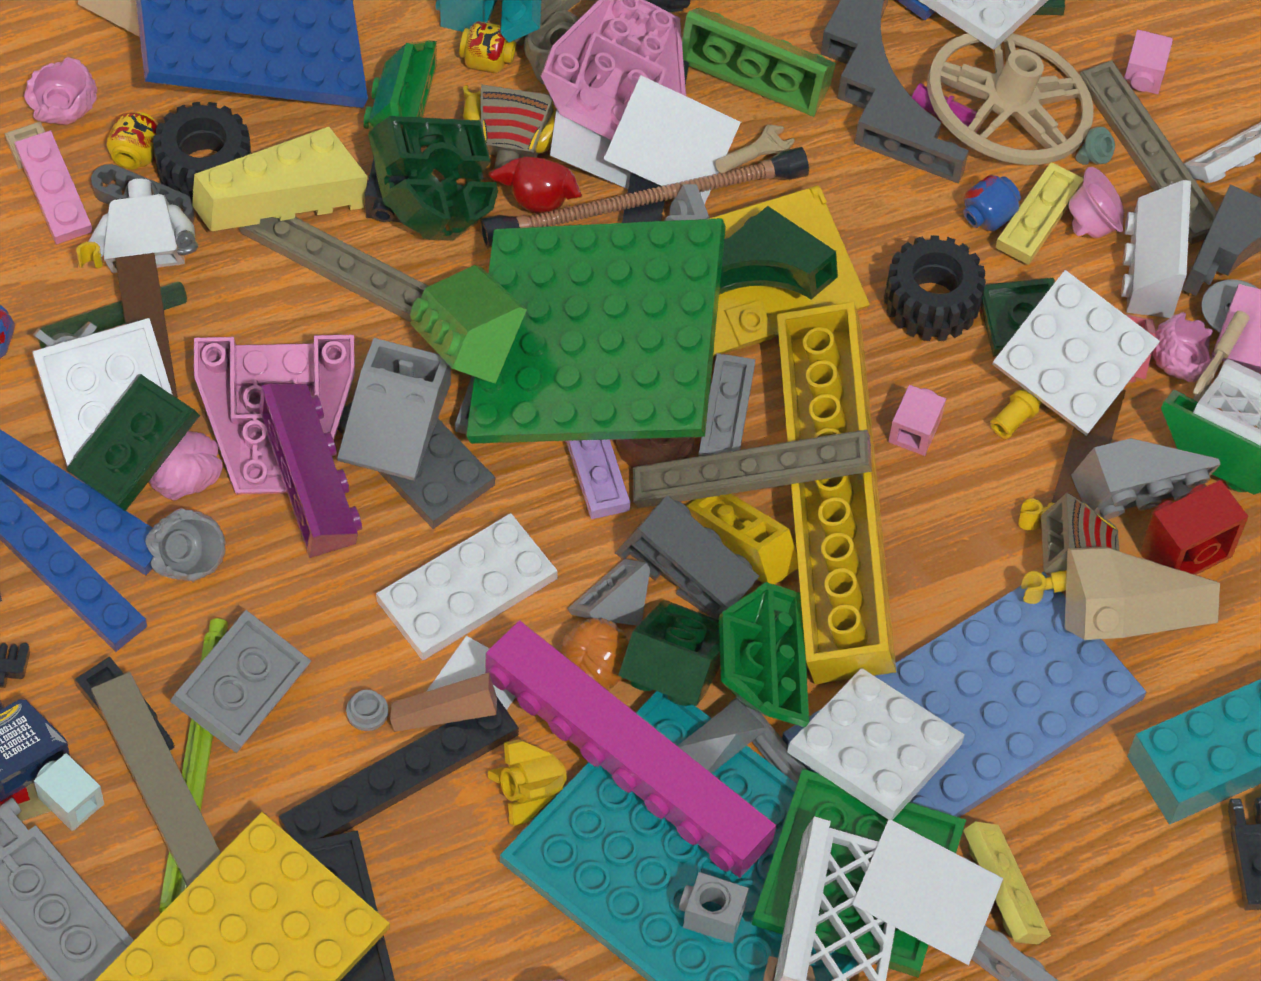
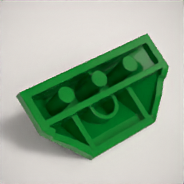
(403, 83)
(1192, 433)
(766, 653)

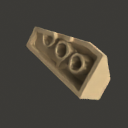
(1132, 596)

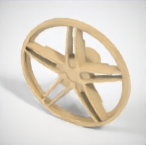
(1012, 91)

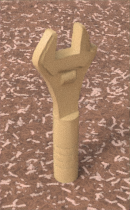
(767, 144)
(1222, 351)

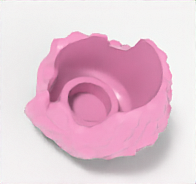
(61, 92)
(1183, 347)
(188, 467)

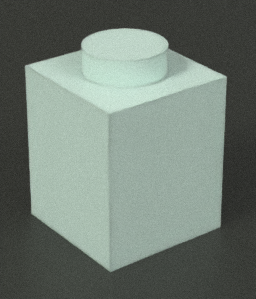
(68, 791)

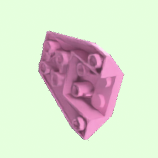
(605, 53)
(231, 388)

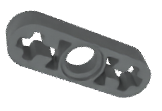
(110, 172)

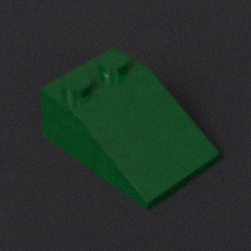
(673, 653)

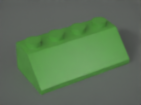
(756, 61)
(469, 321)

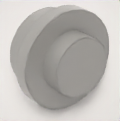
(367, 710)

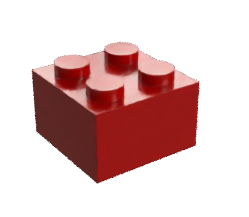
(1195, 529)

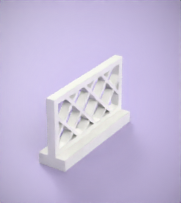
(1234, 391)
(807, 899)

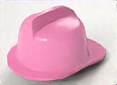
(1096, 206)

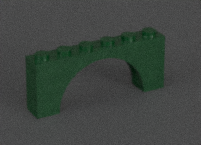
(777, 254)

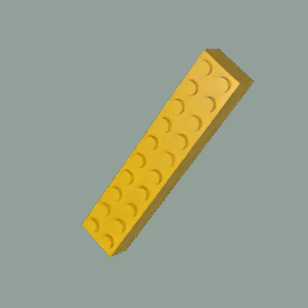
(835, 517)

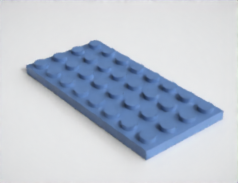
(1015, 692)

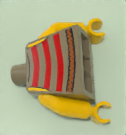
(512, 121)
(1064, 526)

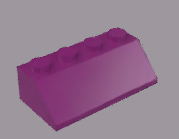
(308, 467)

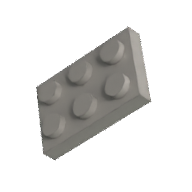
(240, 681)

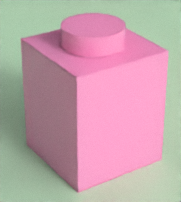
(1148, 61)
(917, 419)

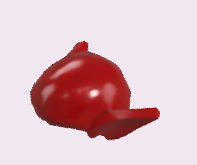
(538, 183)

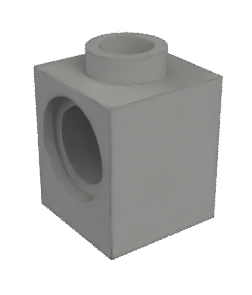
(717, 924)

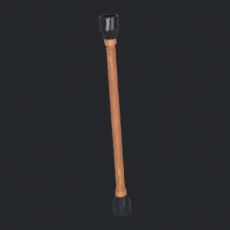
(786, 165)

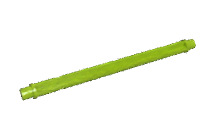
(194, 769)

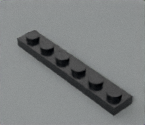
(397, 776)

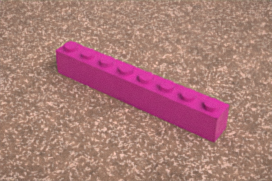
(629, 750)

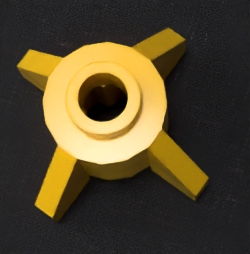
(530, 778)

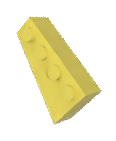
(280, 181)

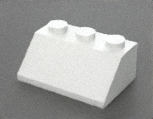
(1157, 251)

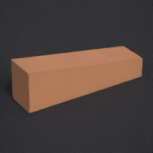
(446, 704)

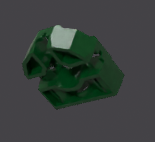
(422, 201)

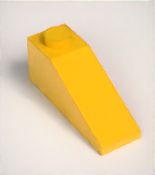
(749, 534)

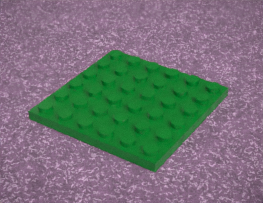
(609, 332)

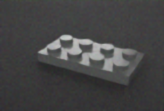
(446, 479)

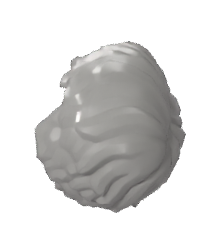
(186, 545)

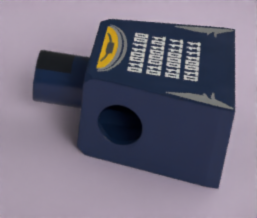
(25, 746)

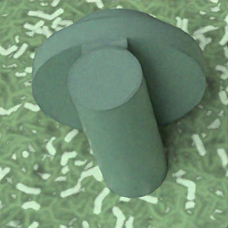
(1097, 147)

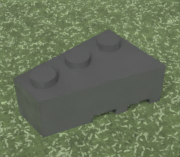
(689, 558)

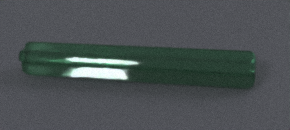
(112, 314)

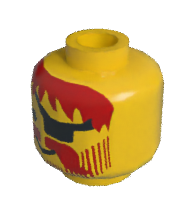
(486, 47)
(132, 140)

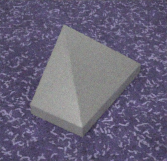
(617, 595)
(723, 736)

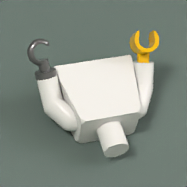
(139, 227)

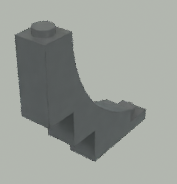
(891, 118)
(1230, 240)

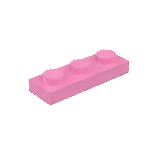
(53, 187)

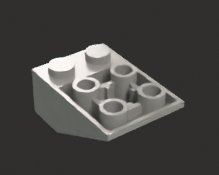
(395, 409)
(1138, 475)

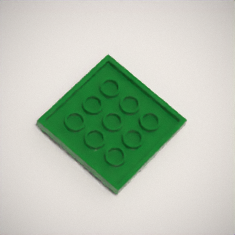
(823, 799)

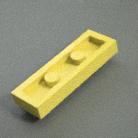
(1039, 213)
(1014, 898)

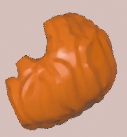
(597, 650)

